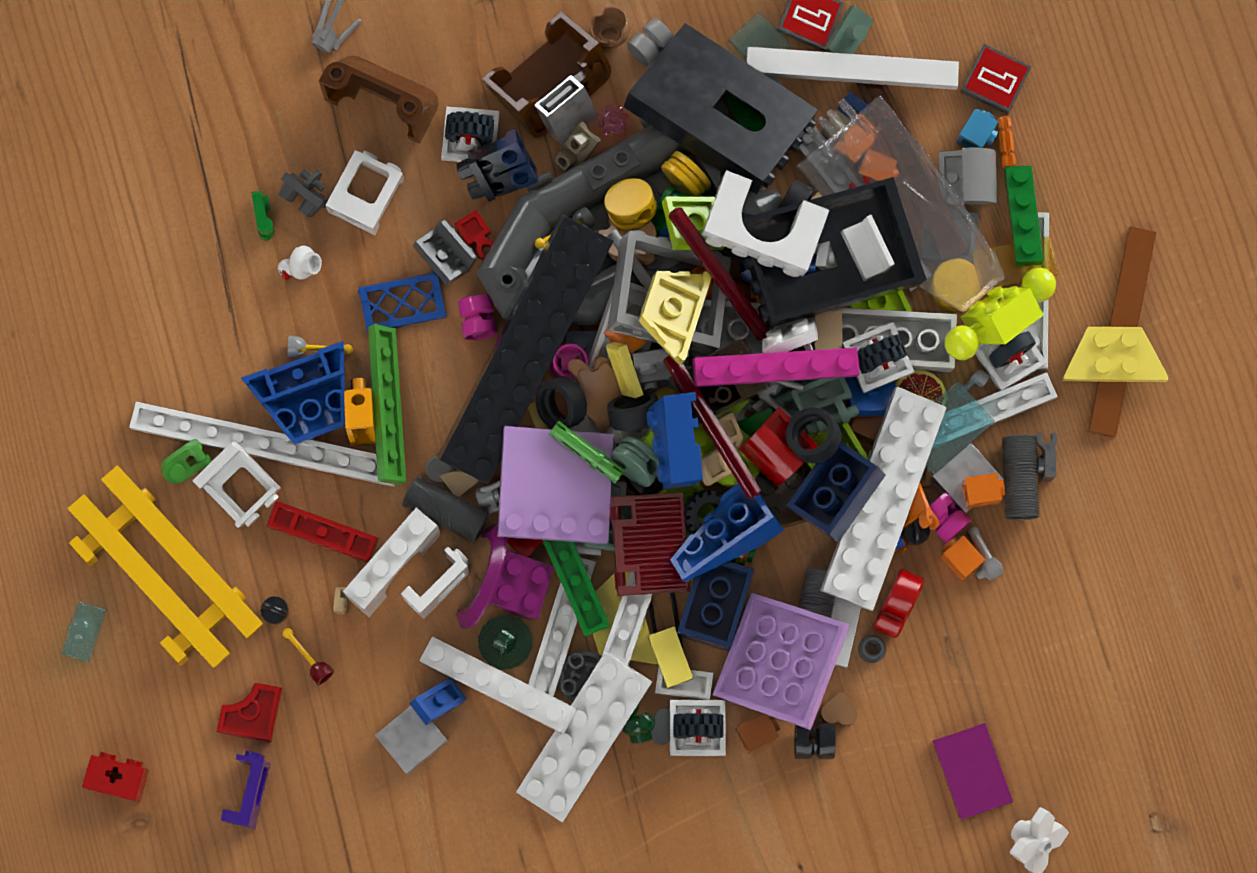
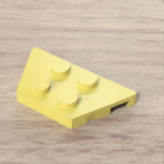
(674, 309)
(1115, 356)
(610, 603)

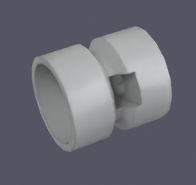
(650, 43)

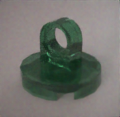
(505, 642)

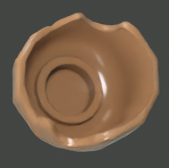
(610, 27)

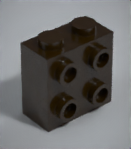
(779, 496)

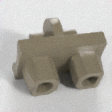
(577, 148)

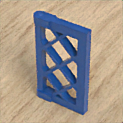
(412, 282)

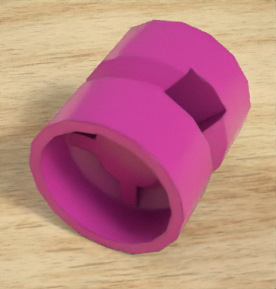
(477, 316)
(563, 356)
(950, 519)

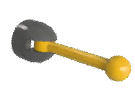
(582, 216)

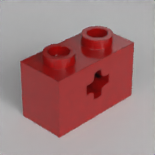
(99, 780)

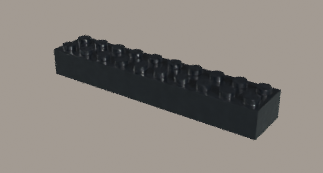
(525, 347)

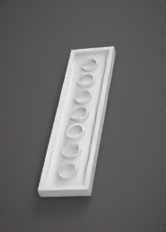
(870, 541)

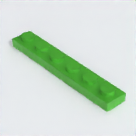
(387, 404)

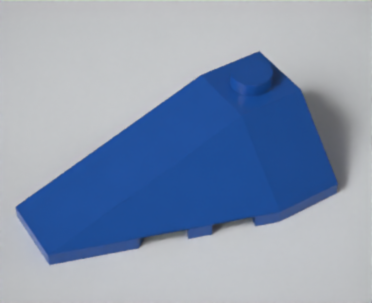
(727, 533)

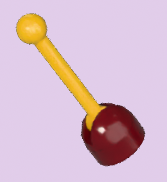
(319, 671)

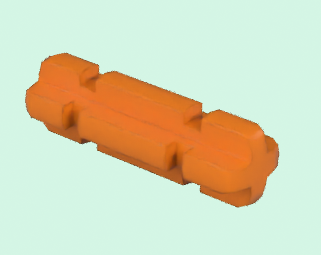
(1005, 142)

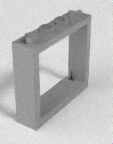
(628, 324)

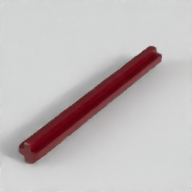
(718, 273)
(713, 429)

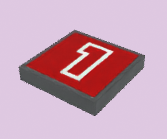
(810, 21)
(996, 79)

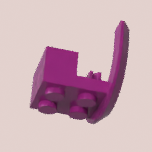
(509, 583)

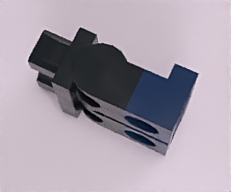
(498, 168)

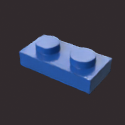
(438, 701)

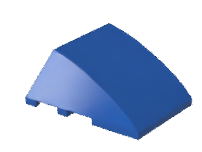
(304, 394)

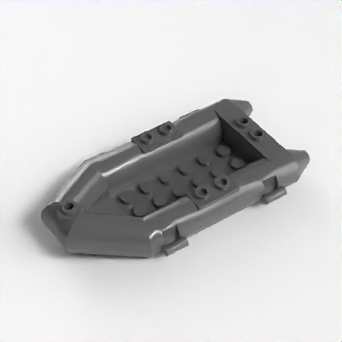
(585, 185)

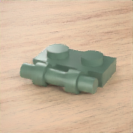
(823, 395)

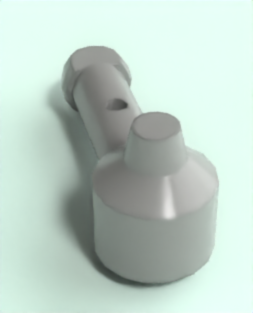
(991, 567)

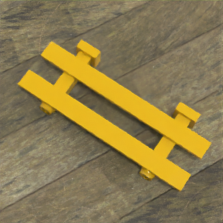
(106, 534)

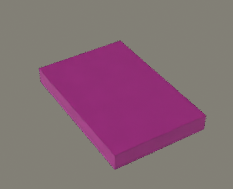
(972, 771)

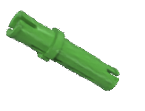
(594, 457)

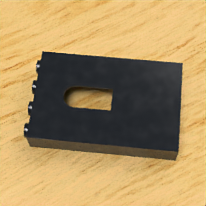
(679, 101)
(792, 298)

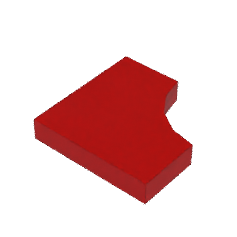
(252, 716)

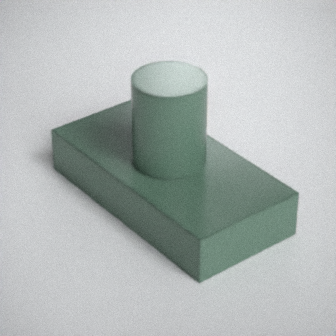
(849, 32)

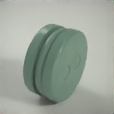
(637, 460)

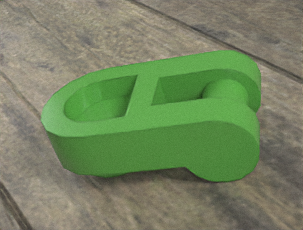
(175, 467)

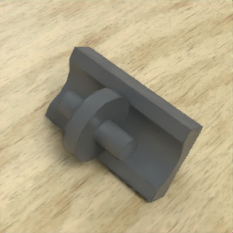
(295, 185)

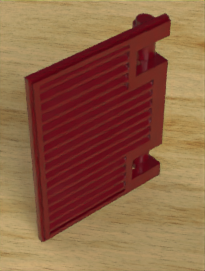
(648, 543)

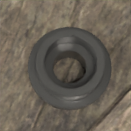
(878, 643)

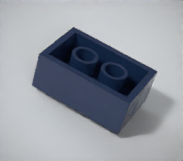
(836, 491)
(716, 605)

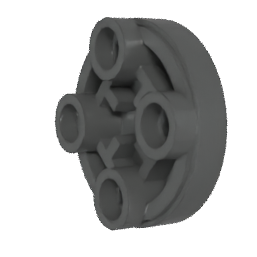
(576, 672)

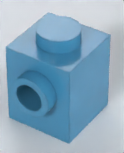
(978, 130)

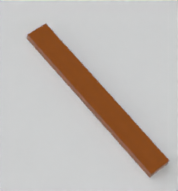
(1124, 314)

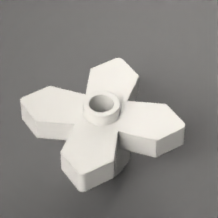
(1036, 839)

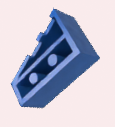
(675, 440)

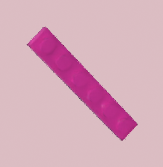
(776, 367)

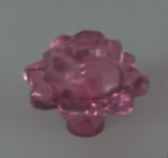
(613, 120)

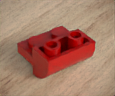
(770, 451)

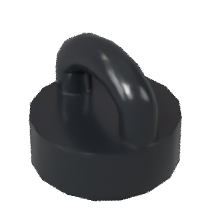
(915, 533)
(274, 610)

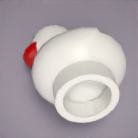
(301, 264)

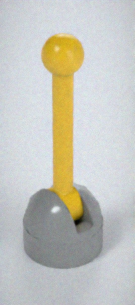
(298, 346)

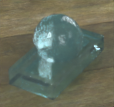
(83, 631)

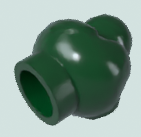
(639, 727)

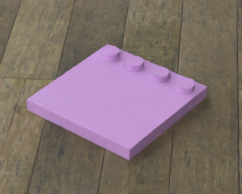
(551, 489)
(781, 660)

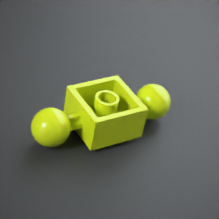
(1001, 314)

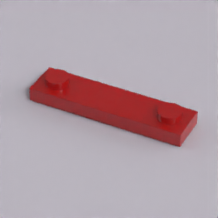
(322, 532)

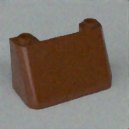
(564, 54)
(414, 102)

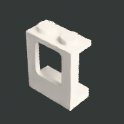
(356, 210)
(222, 469)
(442, 587)

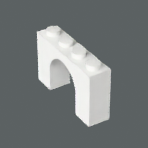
(726, 229)
(369, 586)

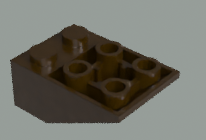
(726, 396)

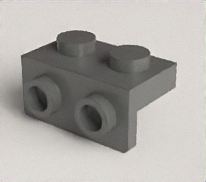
(446, 252)

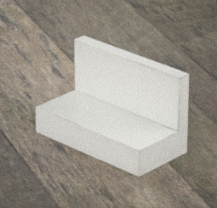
(867, 248)

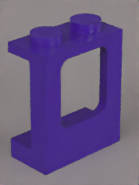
(253, 792)

